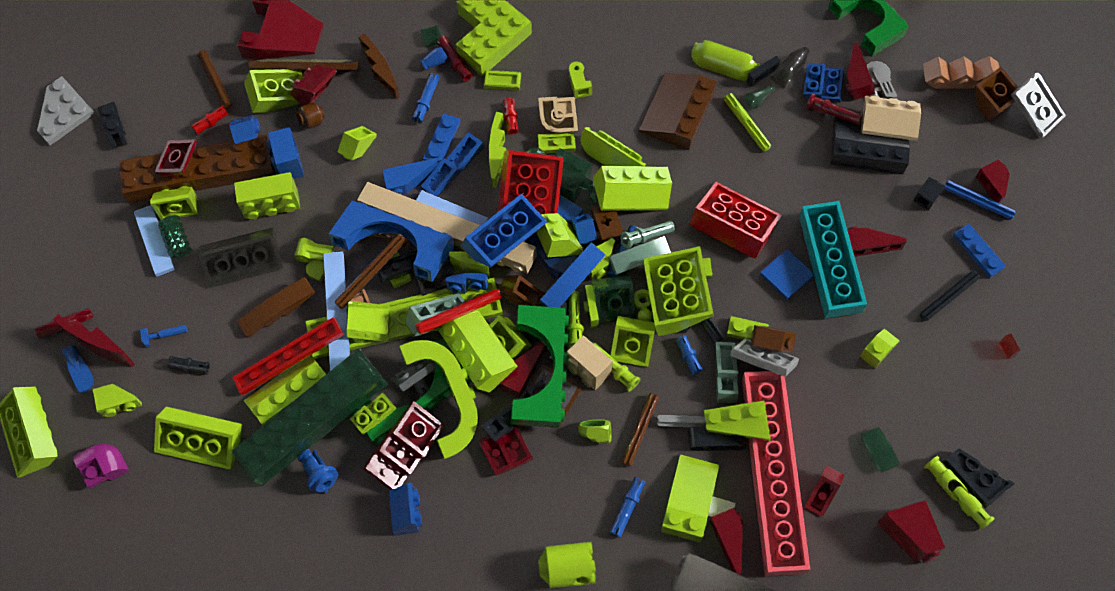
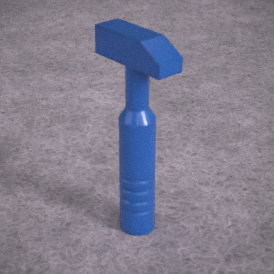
(161, 334)

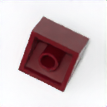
(312, 84)

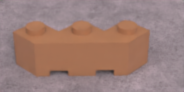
(958, 73)

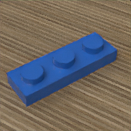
(442, 138)
(979, 250)

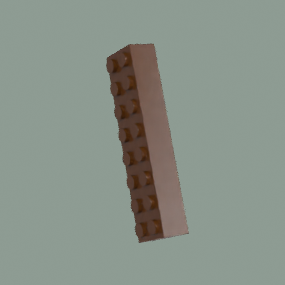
(208, 168)

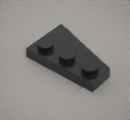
(979, 480)

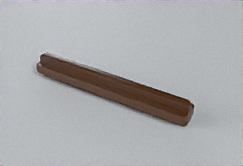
(214, 79)
(640, 429)

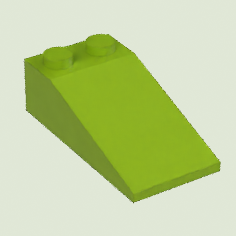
(690, 498)

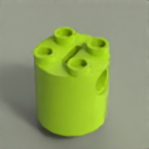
(567, 565)

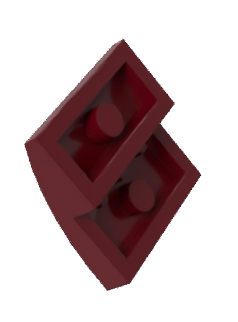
(506, 452)

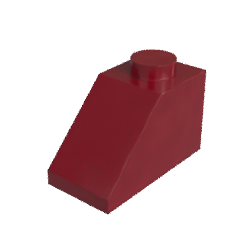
(994, 180)
(824, 491)

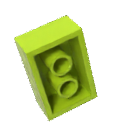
(267, 196)

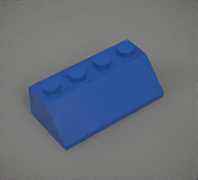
(503, 232)

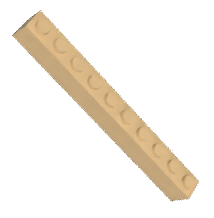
(393, 203)

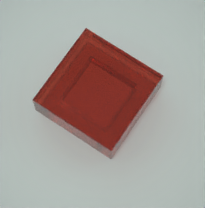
(1009, 346)

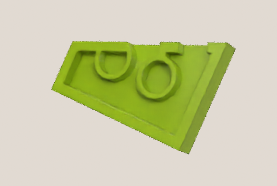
(741, 420)

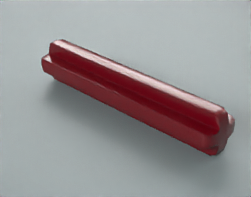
(52, 327)

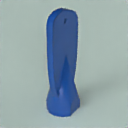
(78, 369)

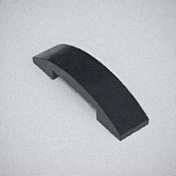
(501, 424)

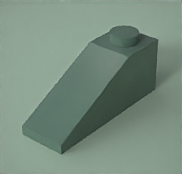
(429, 309)

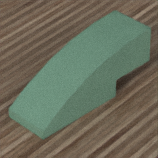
(634, 257)
(726, 373)

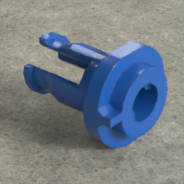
(320, 476)

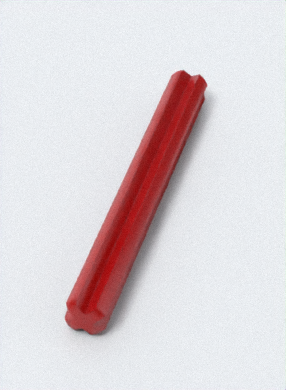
(458, 311)

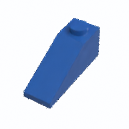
(407, 177)

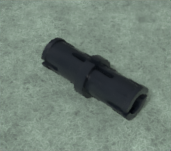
(188, 365)

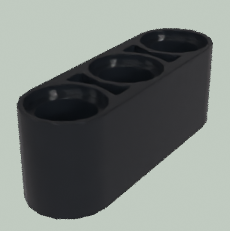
(702, 440)

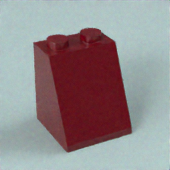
(914, 531)

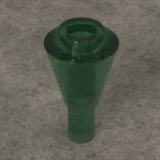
(755, 98)

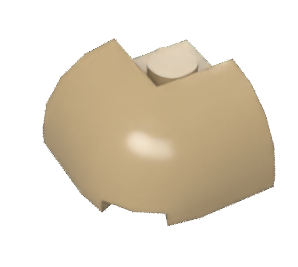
(558, 114)

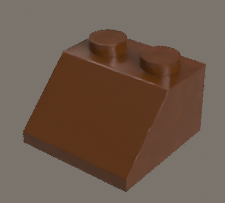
(994, 93)

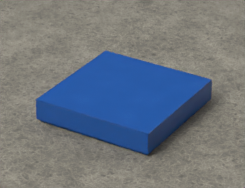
(787, 274)

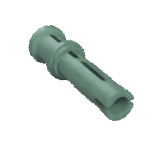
(640, 235)

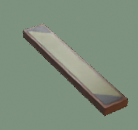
(259, 63)

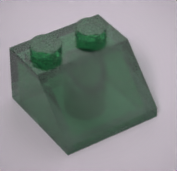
(614, 298)

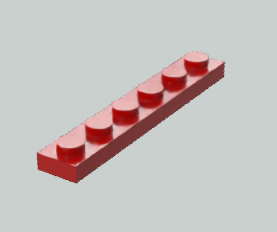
(287, 356)

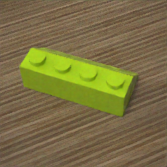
(633, 187)
(478, 350)
(284, 389)
(26, 431)
(196, 437)

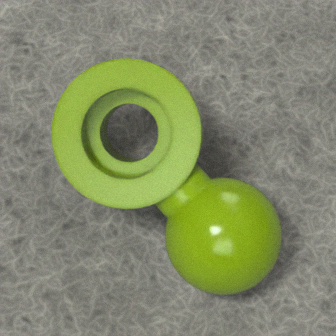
(644, 313)

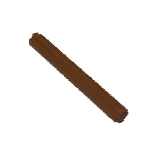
(367, 274)

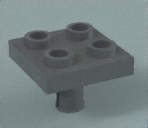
(413, 376)

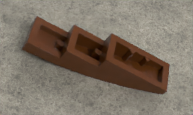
(380, 67)
(275, 306)

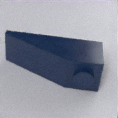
(554, 265)

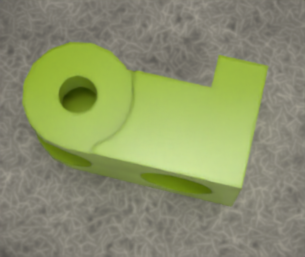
(579, 85)

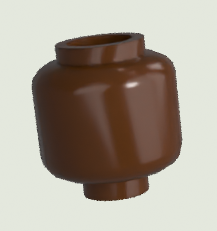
(310, 115)

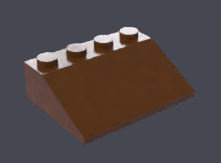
(679, 108)

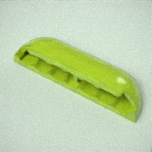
(723, 60)
(608, 150)

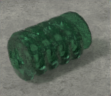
(174, 237)

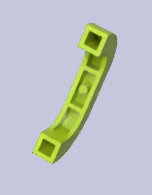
(462, 394)

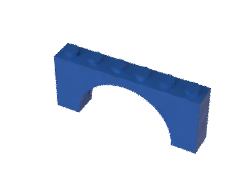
(362, 221)

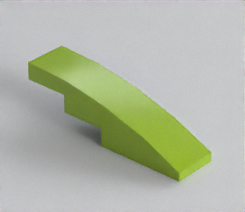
(496, 148)

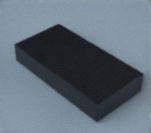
(763, 71)

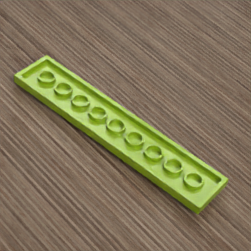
(399, 312)

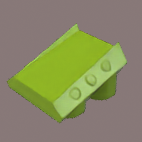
(368, 322)

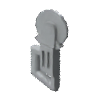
(881, 78)

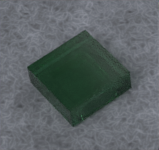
(430, 35)

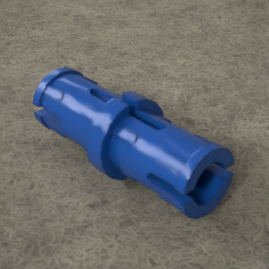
(688, 355)

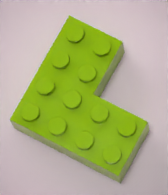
(495, 32)

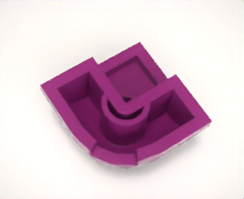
(100, 464)

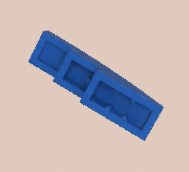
(572, 277)

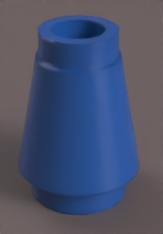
(434, 58)

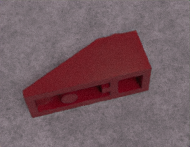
(858, 76)
(871, 241)
(519, 378)
(728, 532)

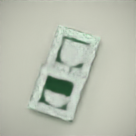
(880, 449)

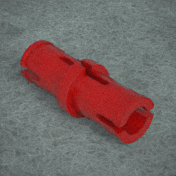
(510, 116)
(209, 120)

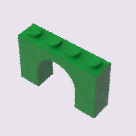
(888, 32)

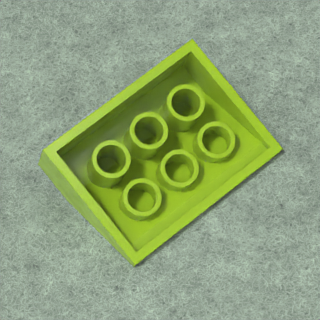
(678, 290)

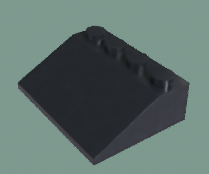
(867, 151)

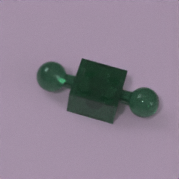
(574, 175)

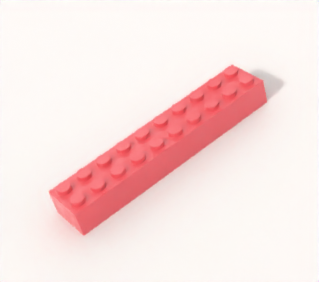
(776, 480)

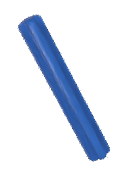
(979, 200)

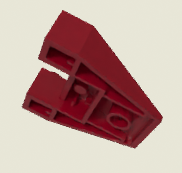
(284, 32)

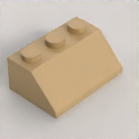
(891, 118)

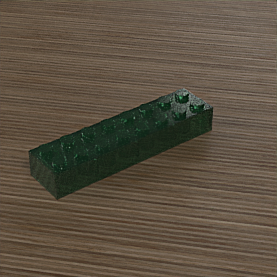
(309, 417)

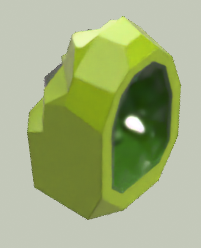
(596, 430)

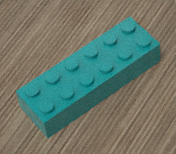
(832, 259)

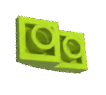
(373, 414)

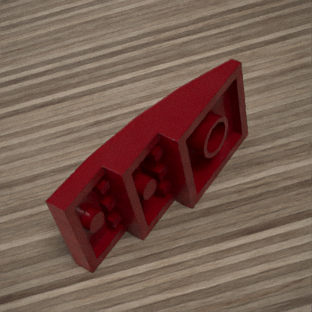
(94, 341)
(403, 446)

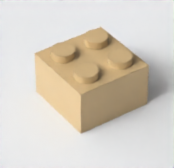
(589, 363)

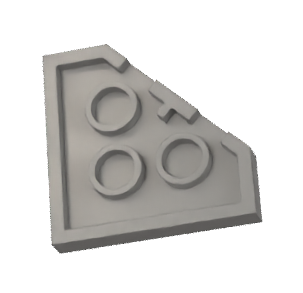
(61, 111)

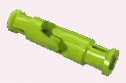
(967, 502)

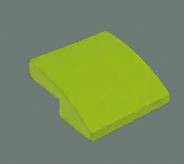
(464, 264)

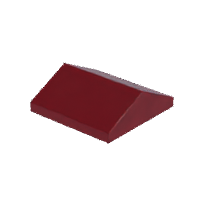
(175, 158)

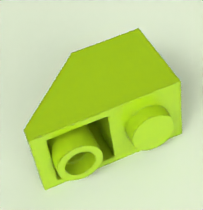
(113, 399)

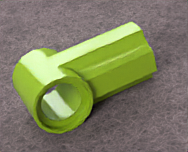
(309, 250)

